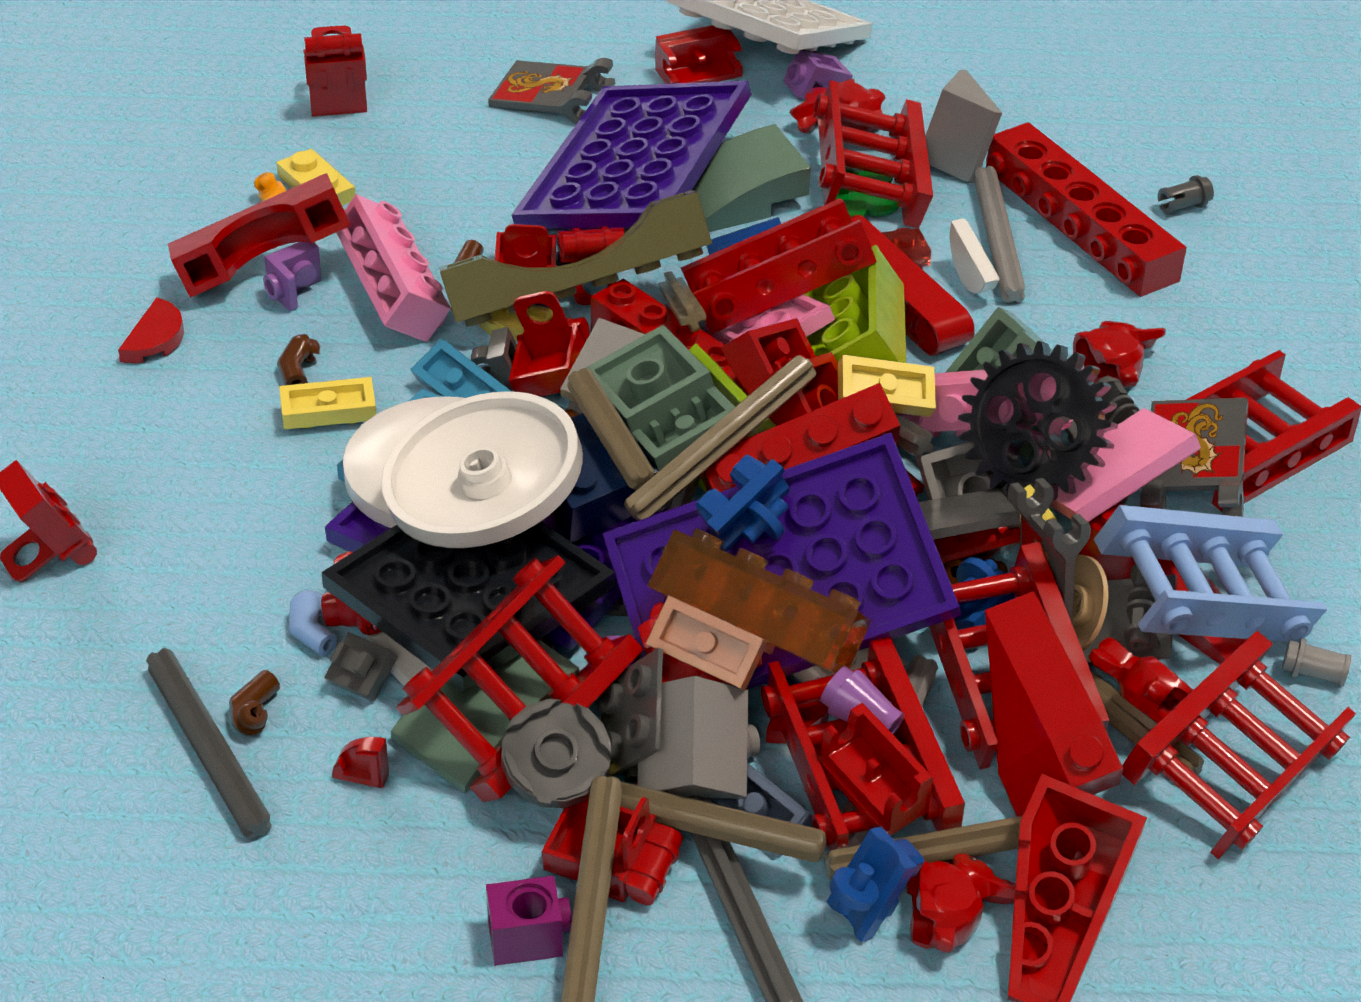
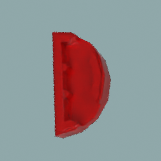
(155, 332)

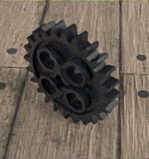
(1074, 400)

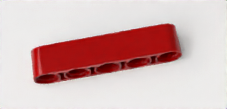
(932, 315)

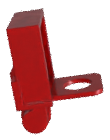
(335, 71)
(580, 244)
(526, 246)
(545, 348)
(49, 521)
(641, 851)

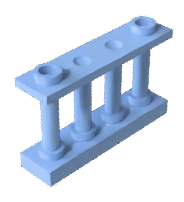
(1216, 540)

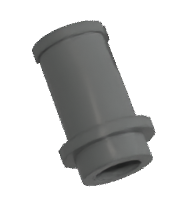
(1194, 192)

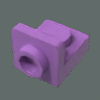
(811, 69)
(291, 271)

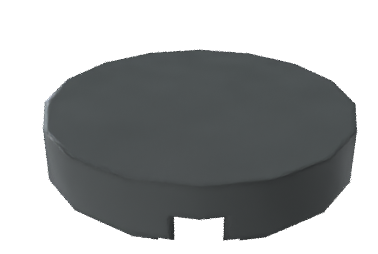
(555, 753)

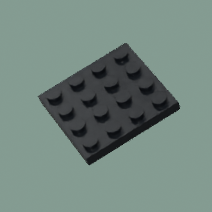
(438, 595)

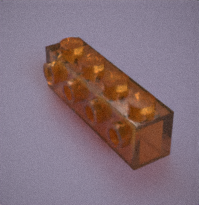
(761, 602)

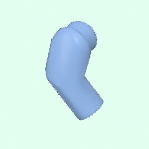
(304, 622)

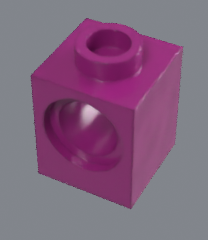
(526, 920)

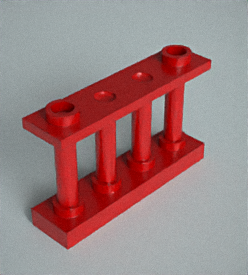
(906, 147)
(778, 265)
(1294, 445)
(1029, 574)
(604, 657)
(1217, 696)
(915, 733)

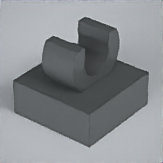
(497, 355)
(360, 666)

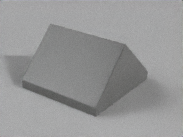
(961, 127)
(700, 741)

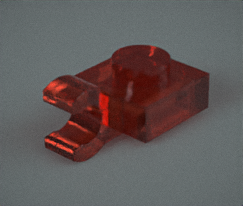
(912, 244)

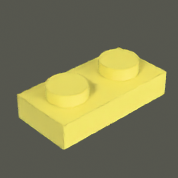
(309, 165)
(906, 385)
(327, 403)

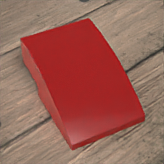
(766, 350)

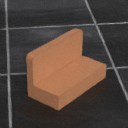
(708, 642)

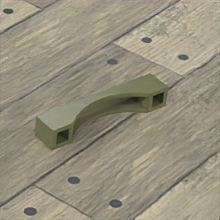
(663, 230)

